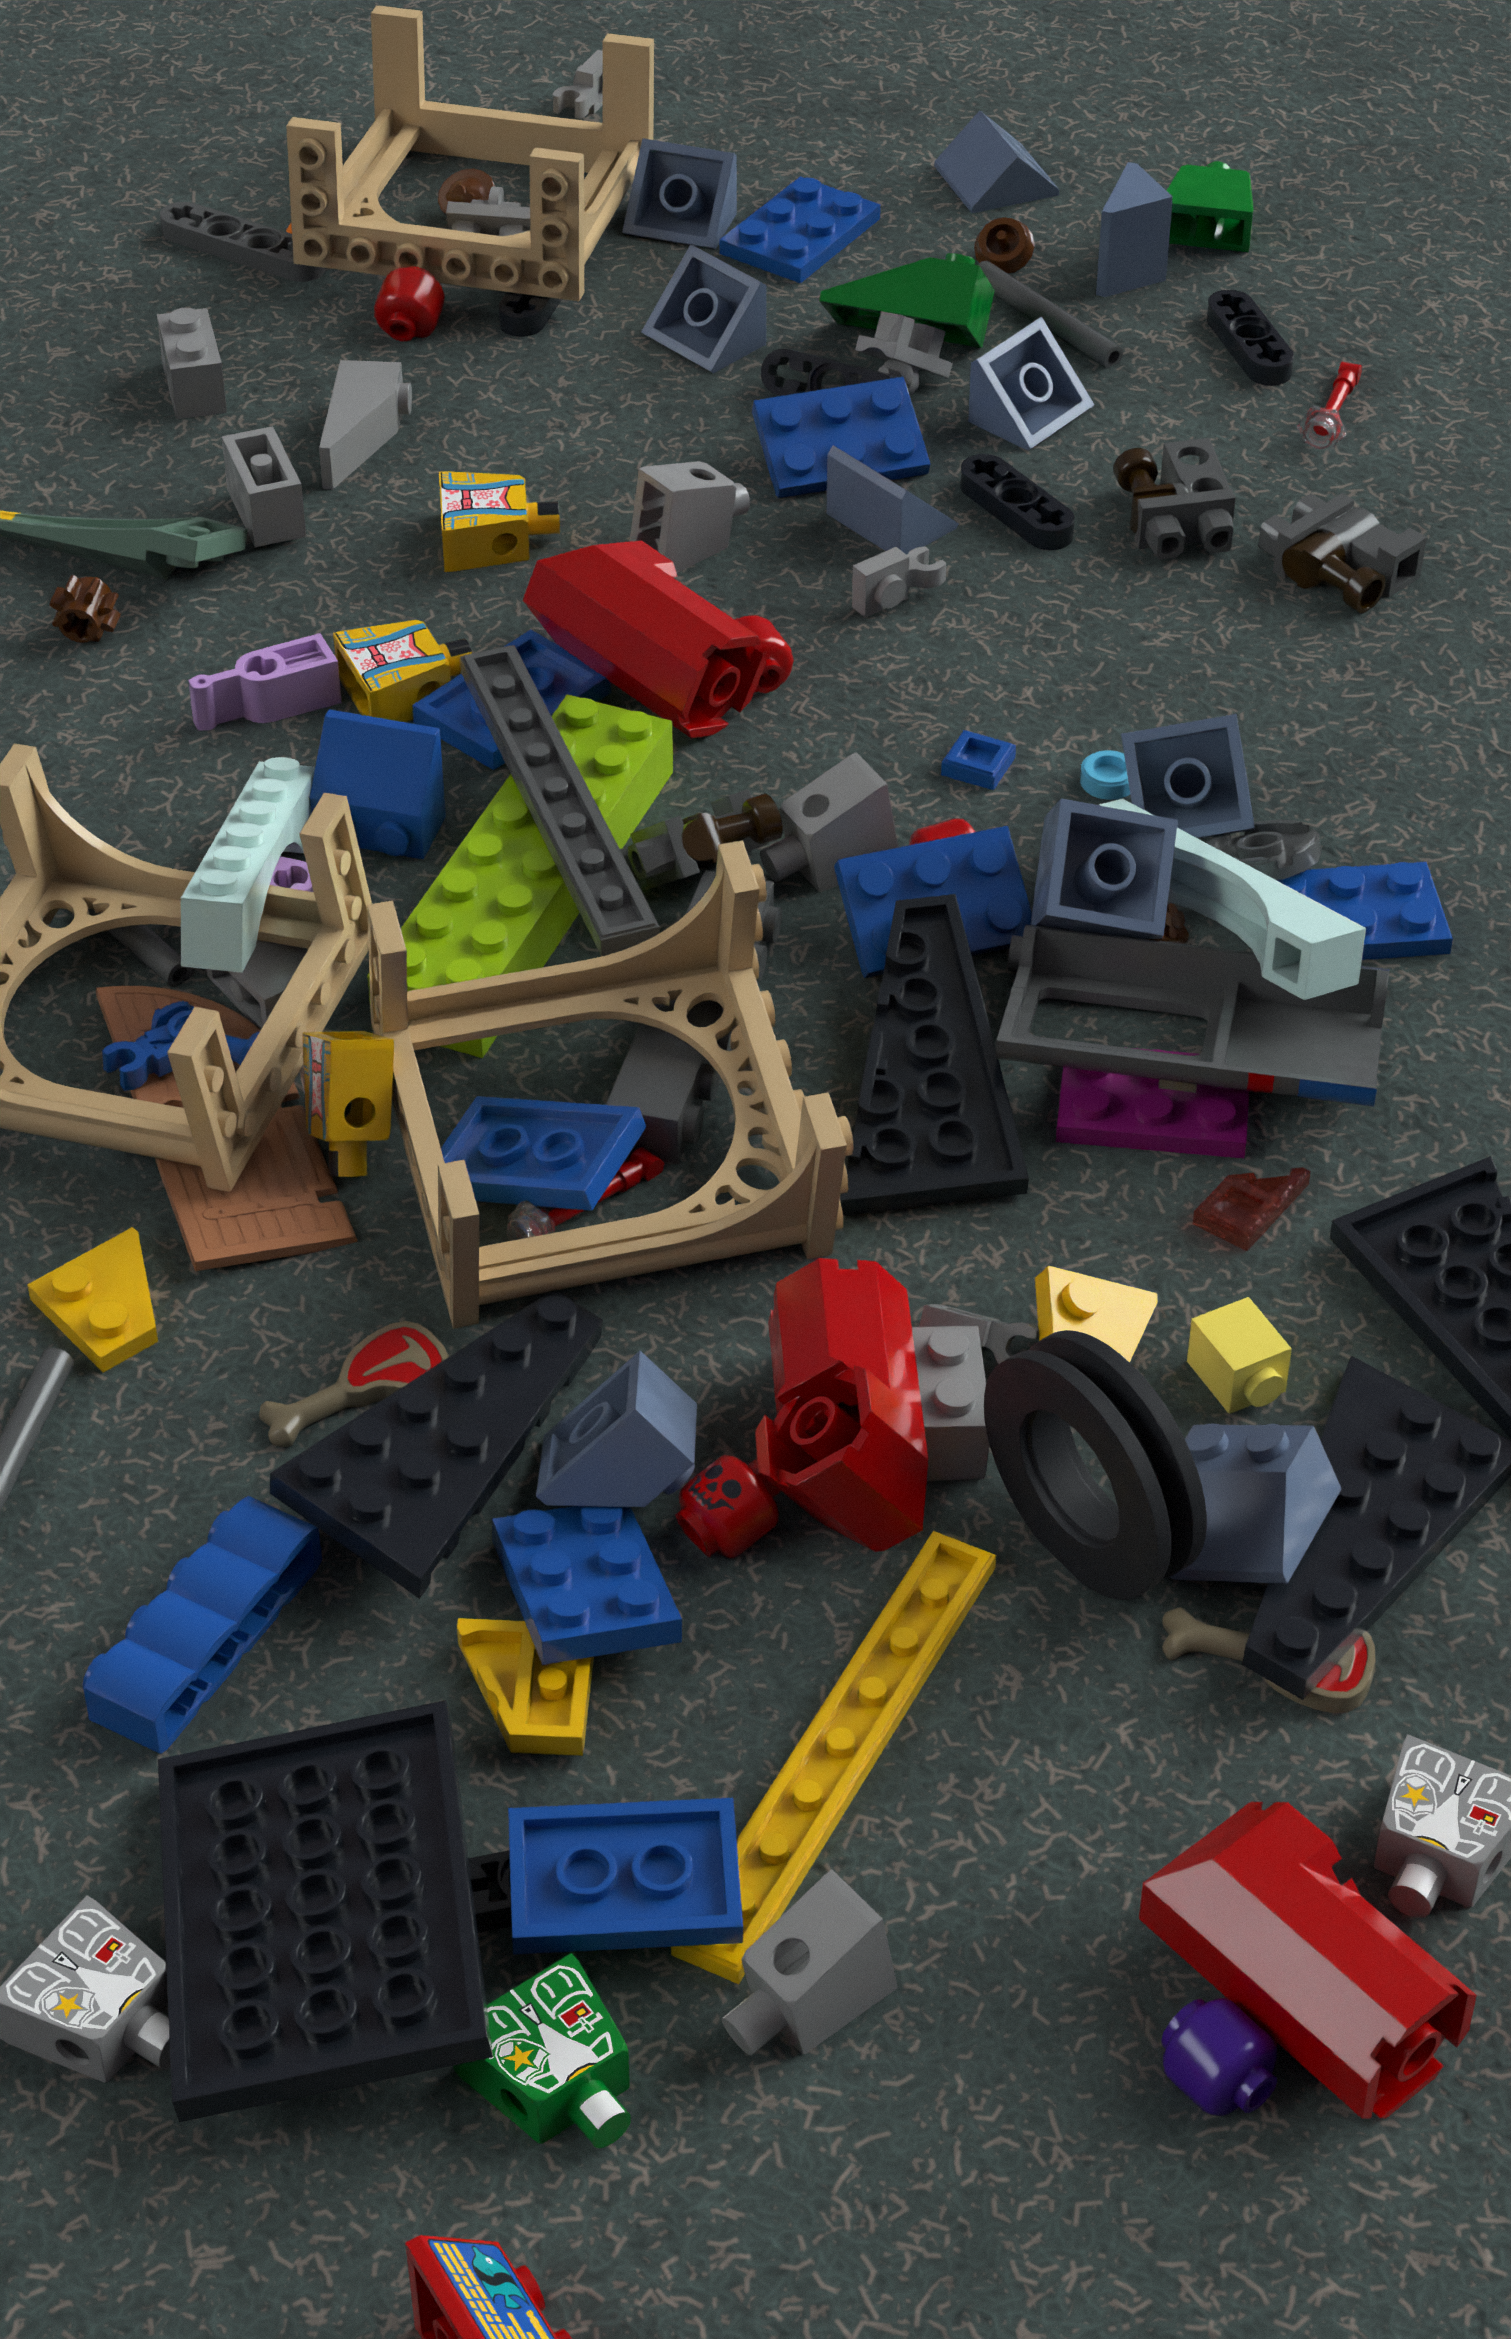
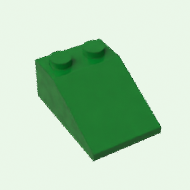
(931, 291)

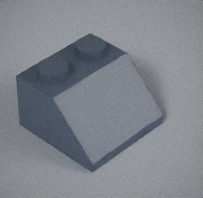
(1104, 870)
(621, 1442)
(1262, 1499)

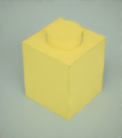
(1239, 1355)

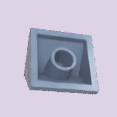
(992, 168)
(682, 194)
(1134, 233)
(709, 312)
(1025, 388)
(880, 507)
(1191, 775)

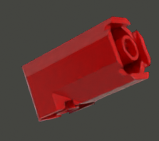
(647, 632)
(846, 1403)
(1309, 1956)

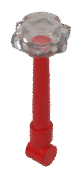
(1323, 426)
(532, 1221)

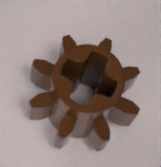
(84, 609)

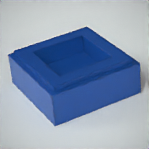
(978, 760)

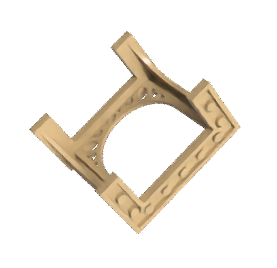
(346, 229)
(692, 961)
(223, 1109)

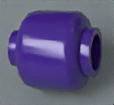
(1220, 2057)

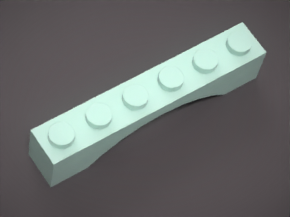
(231, 884)
(1292, 936)

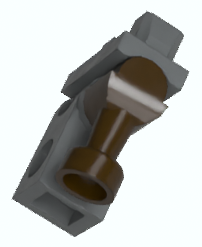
(1186, 507)
(1343, 549)
(682, 846)

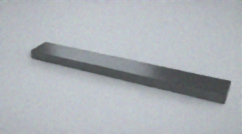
(559, 800)

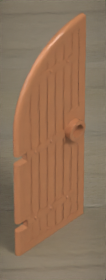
(275, 1199)

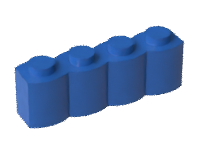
(202, 1624)

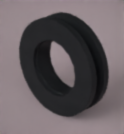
(1156, 1485)

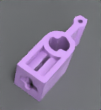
(269, 684)

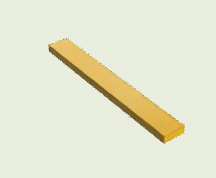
(847, 1739)

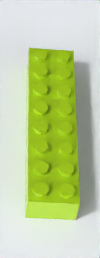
(500, 893)

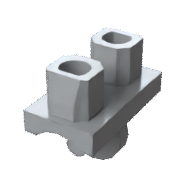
(489, 215)
(906, 348)

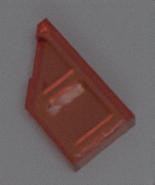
(1247, 1206)

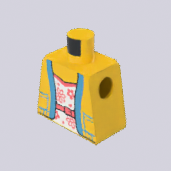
(489, 519)
(394, 666)
(342, 1070)

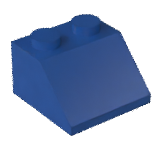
(389, 779)

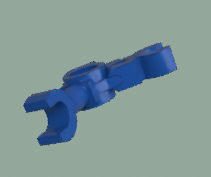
(150, 1051)

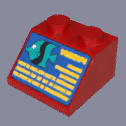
(473, 2292)

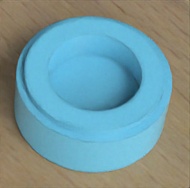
(1105, 775)

